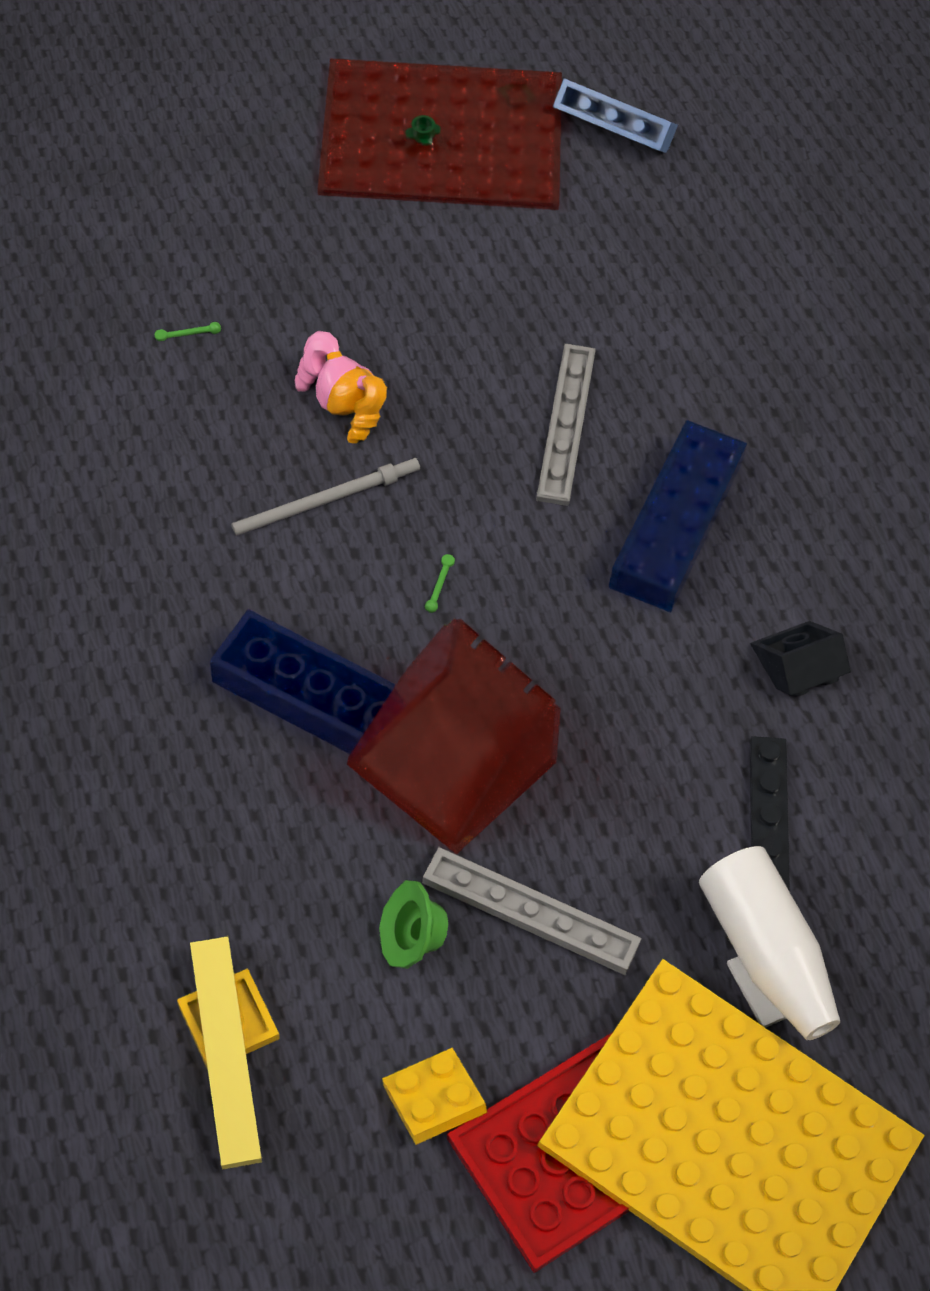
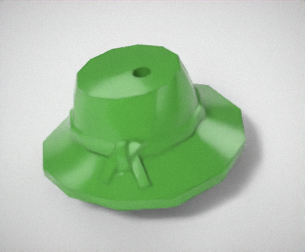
(411, 925)

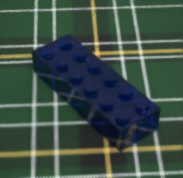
(677, 516)
(299, 681)

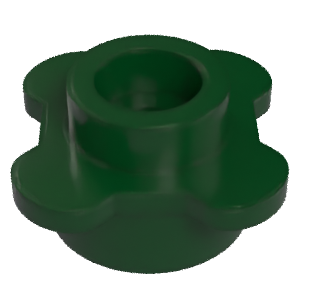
(423, 130)

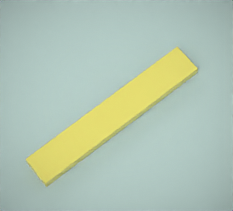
(225, 1053)

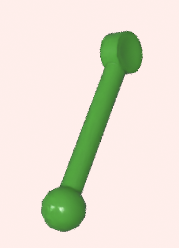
(162, 335)
(432, 605)

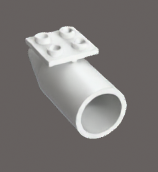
(777, 952)

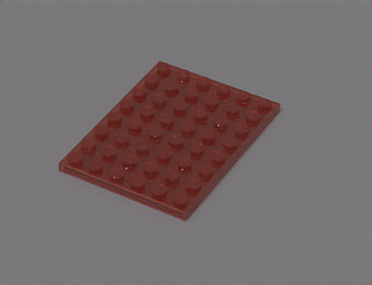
(493, 142)

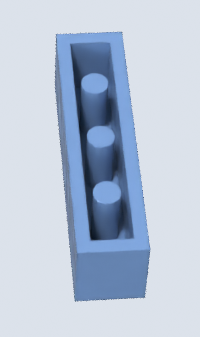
(615, 115)

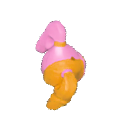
(341, 384)

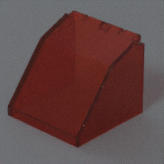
(459, 737)

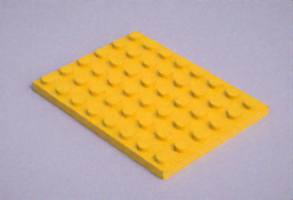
(731, 1140)

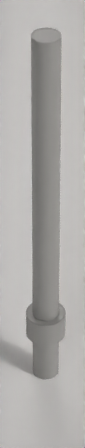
(385, 475)

